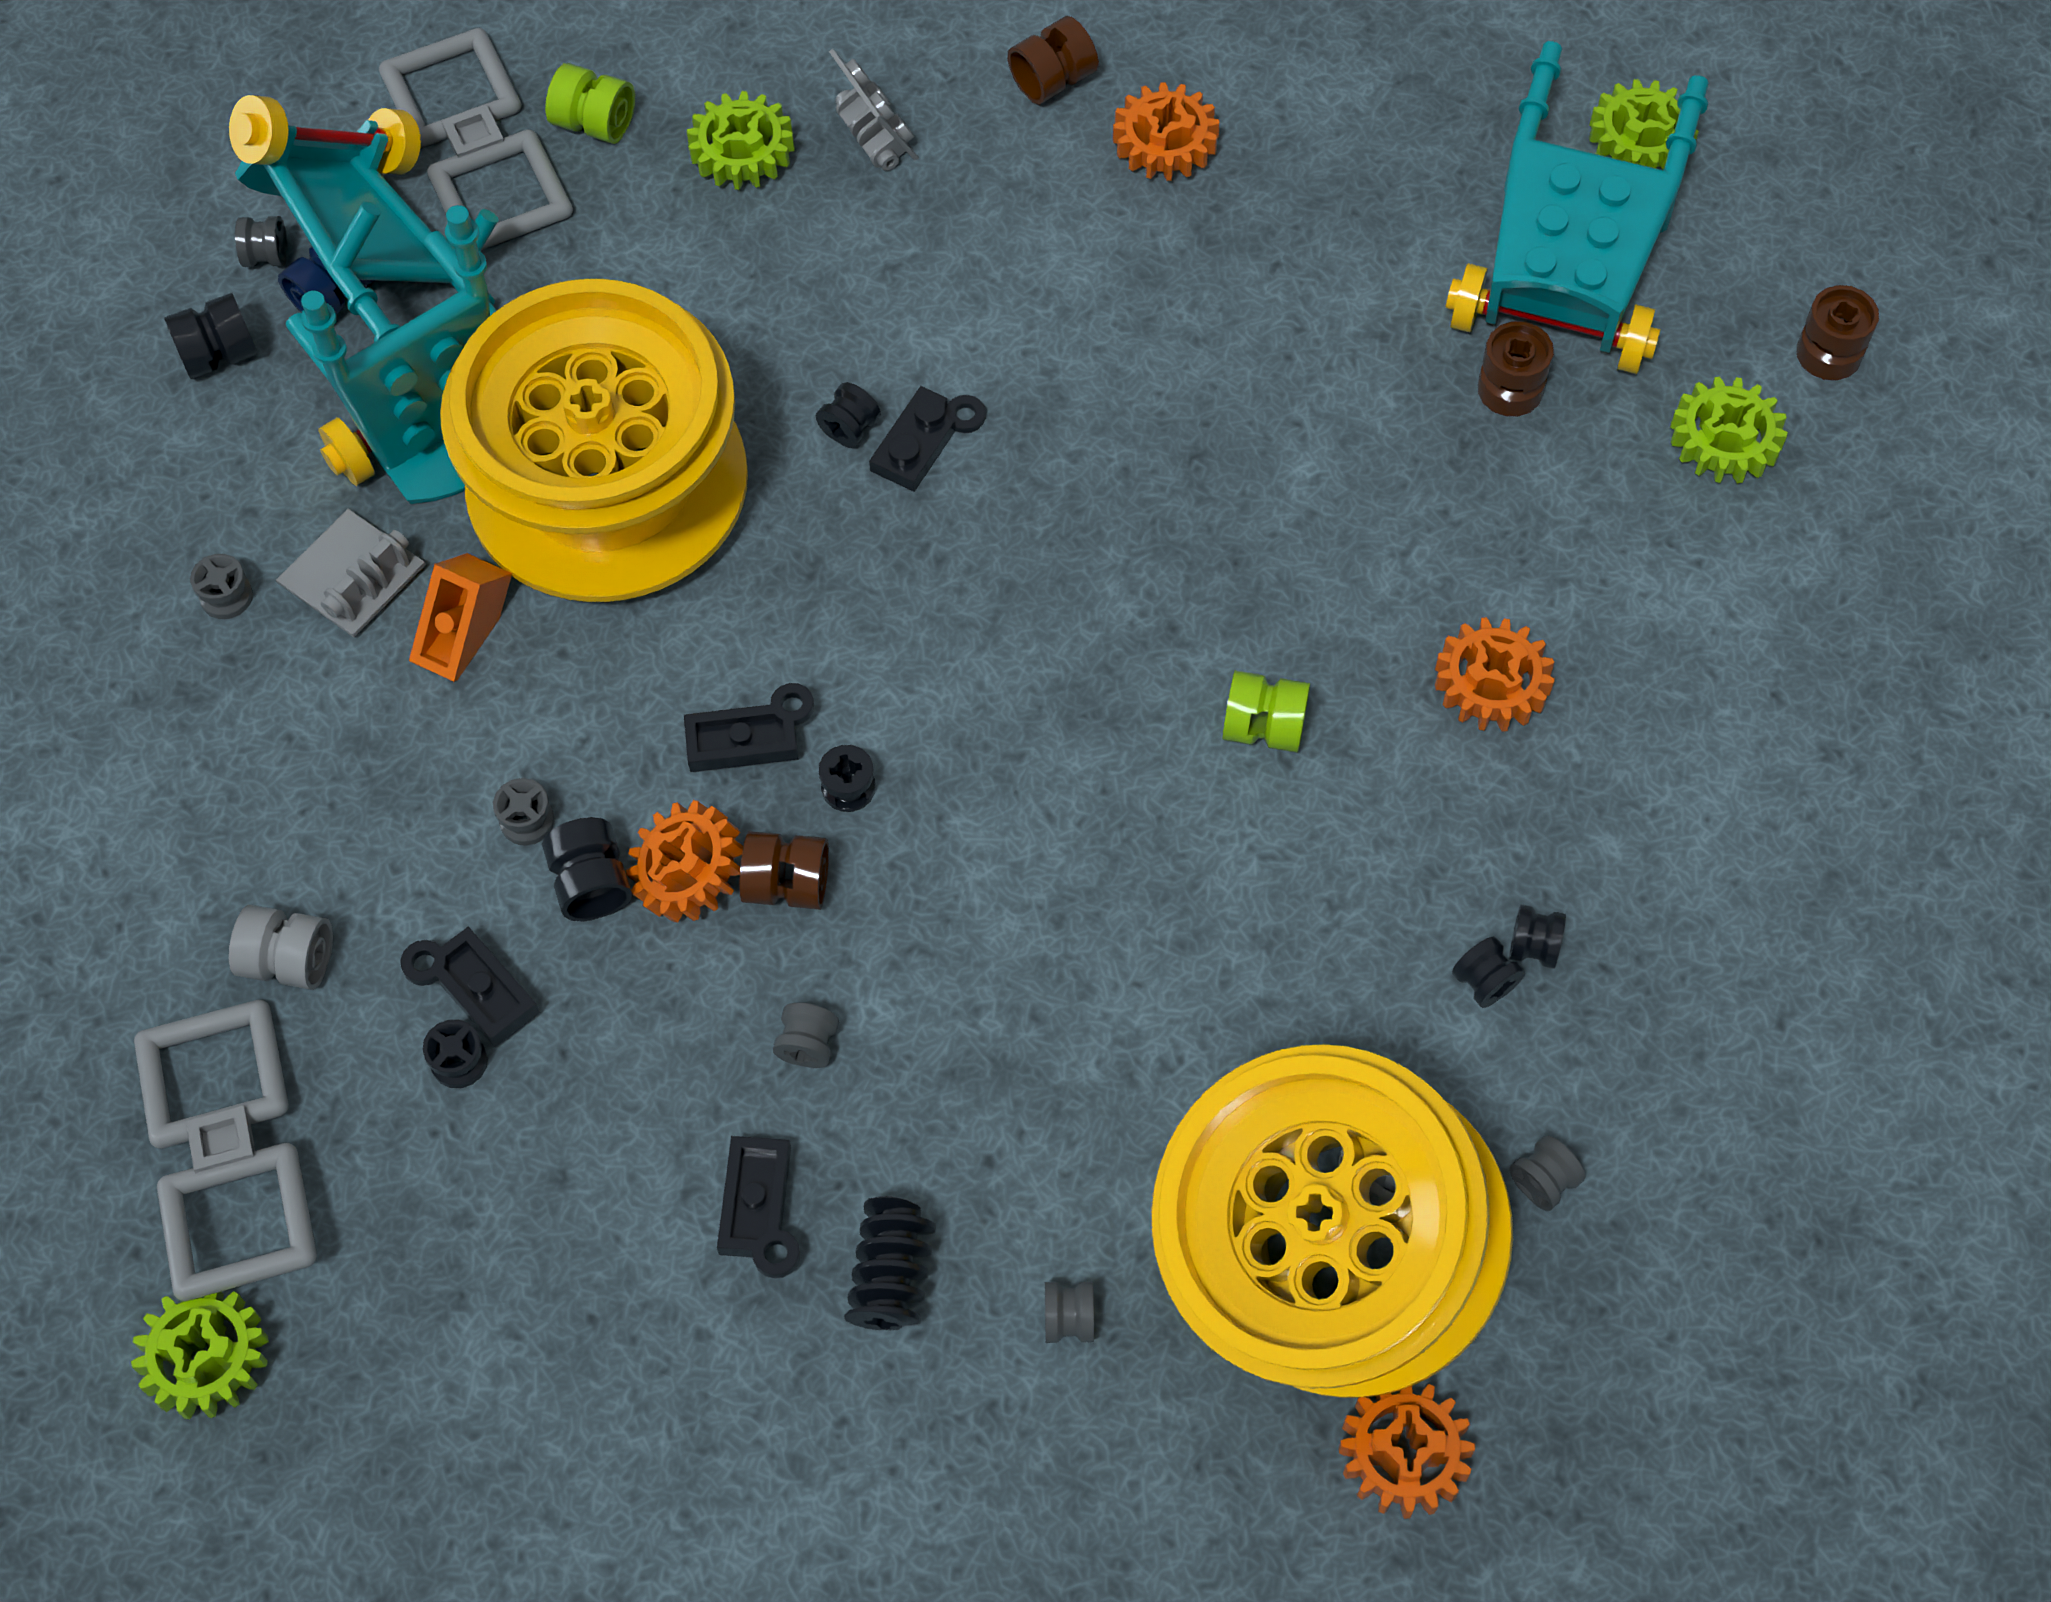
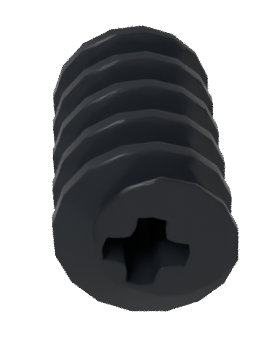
(888, 1265)

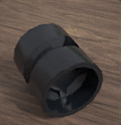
(210, 336)
(588, 870)

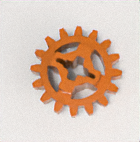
(1166, 131)
(1494, 674)
(685, 861)
(1431, 1446)

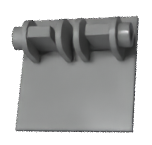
(871, 119)
(351, 572)

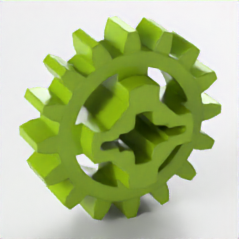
(1635, 123)
(740, 140)
(1728, 430)
(187, 1329)

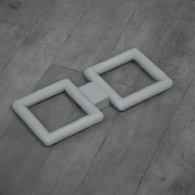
(475, 133)
(223, 1151)

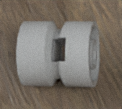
(271, 945)

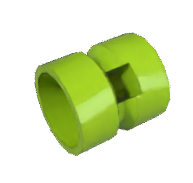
(583, 101)
(1266, 711)

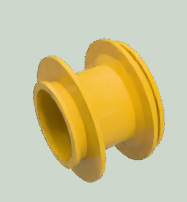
(571, 390)
(1220, 1208)

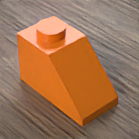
(458, 614)

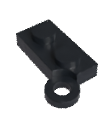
(922, 435)
(747, 733)
(474, 982)
(756, 1203)

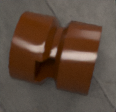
(1052, 60)
(1837, 332)
(1515, 368)
(765, 868)

